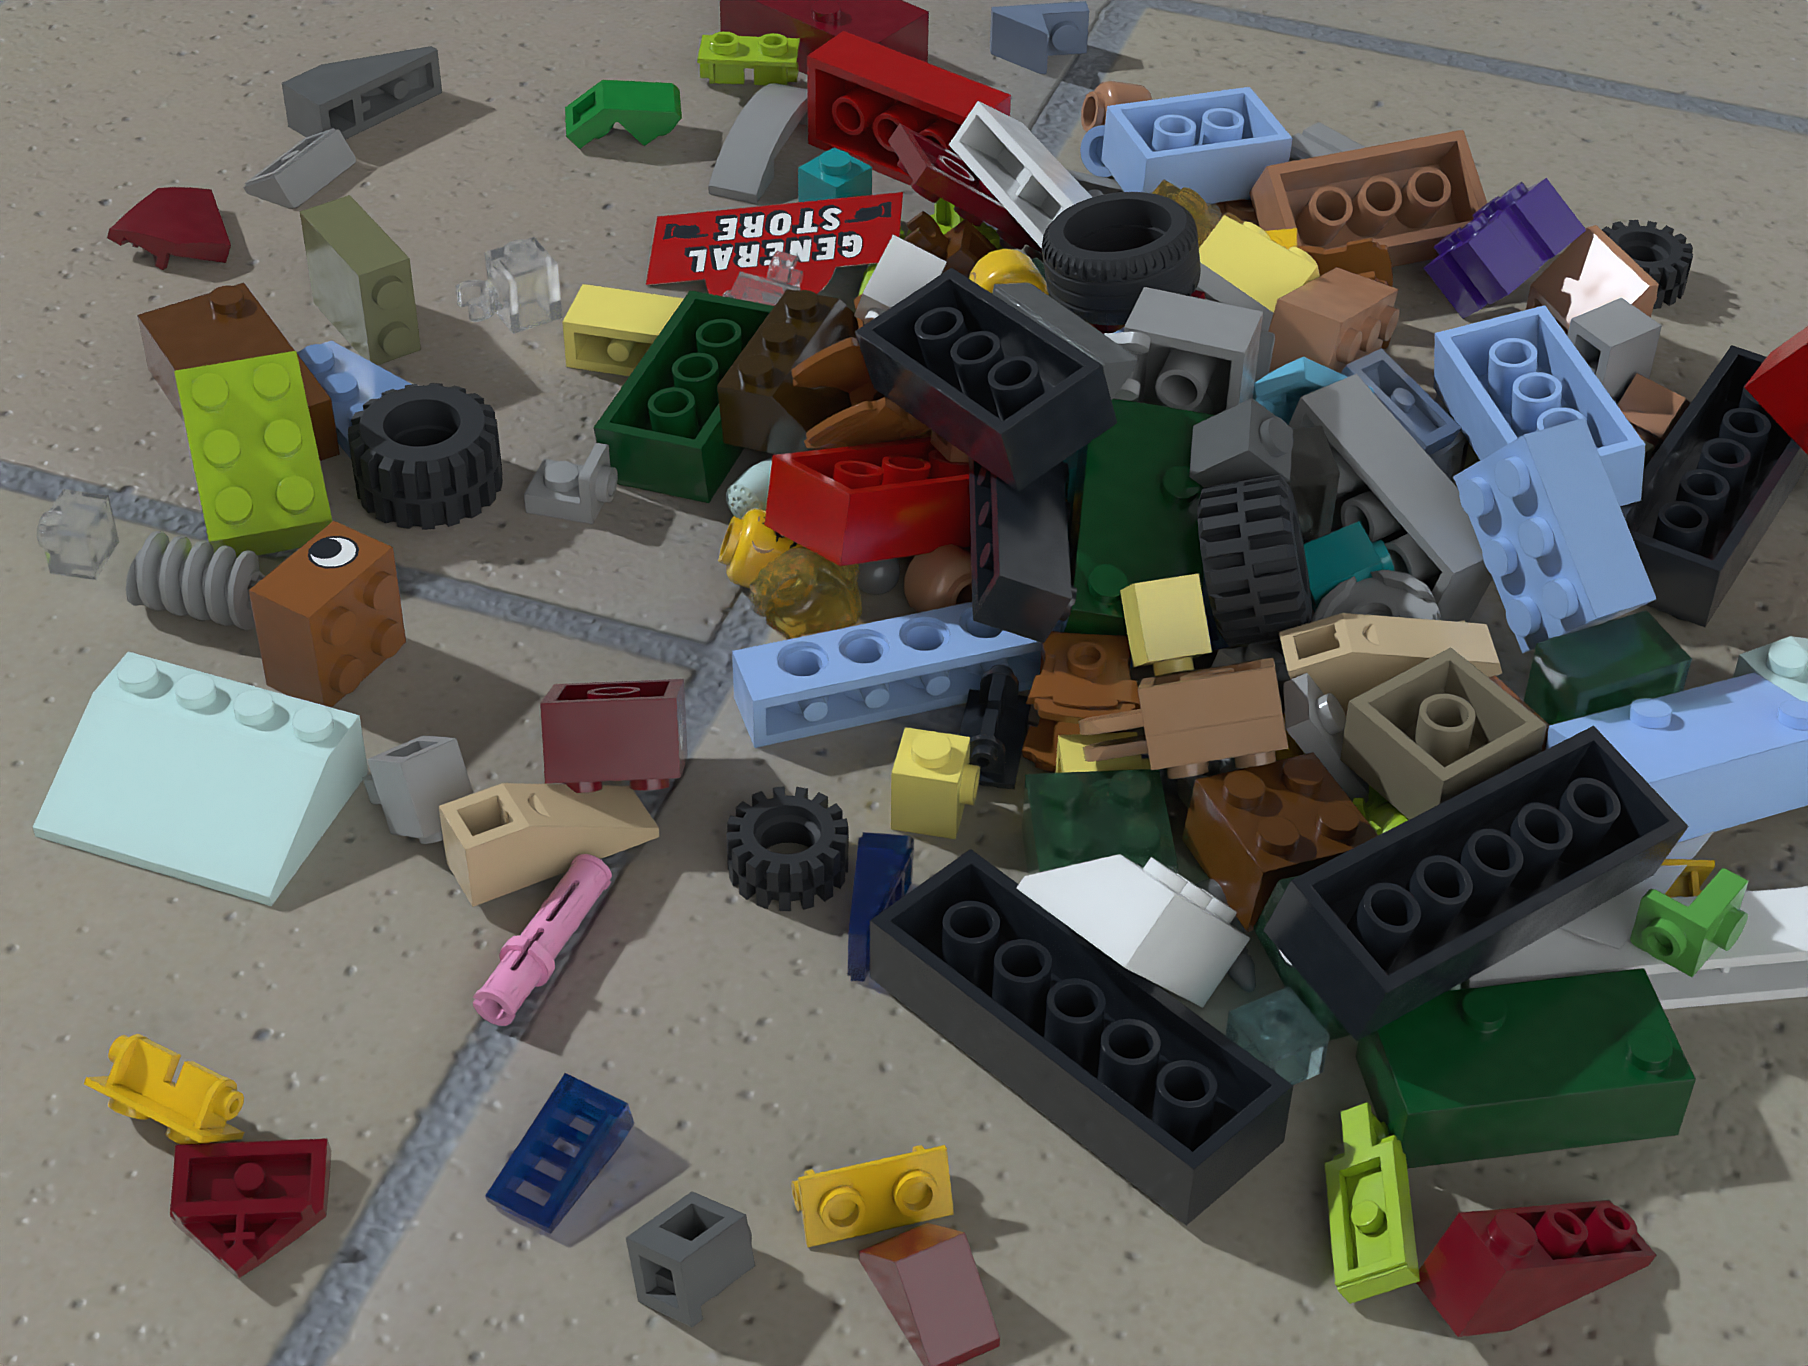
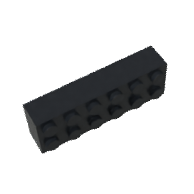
(1712, 492)
(1472, 881)
(1080, 1036)

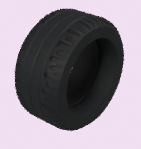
(1113, 247)

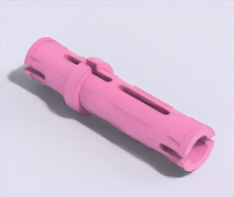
(529, 958)

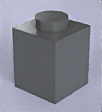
(1240, 446)

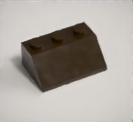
(758, 394)

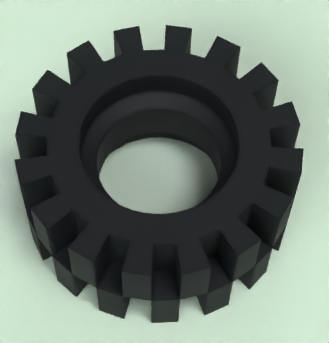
(1657, 253)
(787, 875)

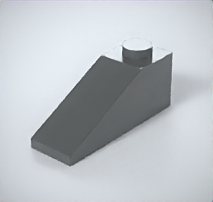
(361, 91)

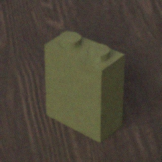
(361, 280)

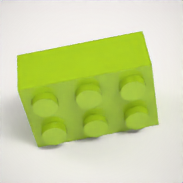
(254, 453)

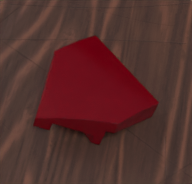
(175, 224)
(249, 1196)

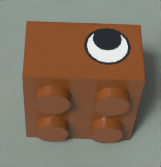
(328, 615)

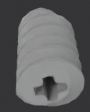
(194, 580)

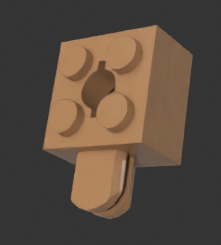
(1199, 720)

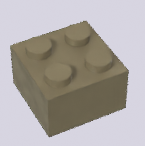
(1436, 733)

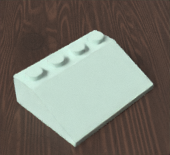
(202, 778)

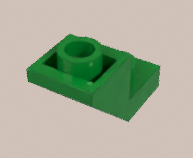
(639, 106)

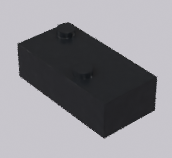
(987, 378)

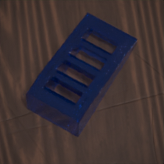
(880, 880)
(567, 1101)

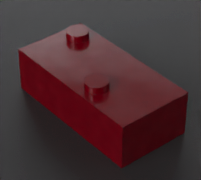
(815, 22)

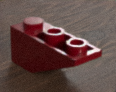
(1526, 1261)

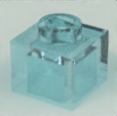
(1281, 1035)

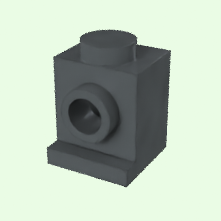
(689, 1256)

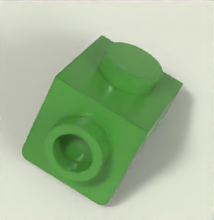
(1691, 934)

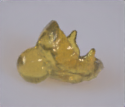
(806, 594)

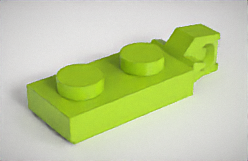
(1370, 1210)

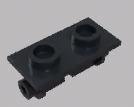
(996, 727)

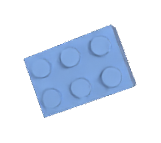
(1196, 142)
(1553, 534)

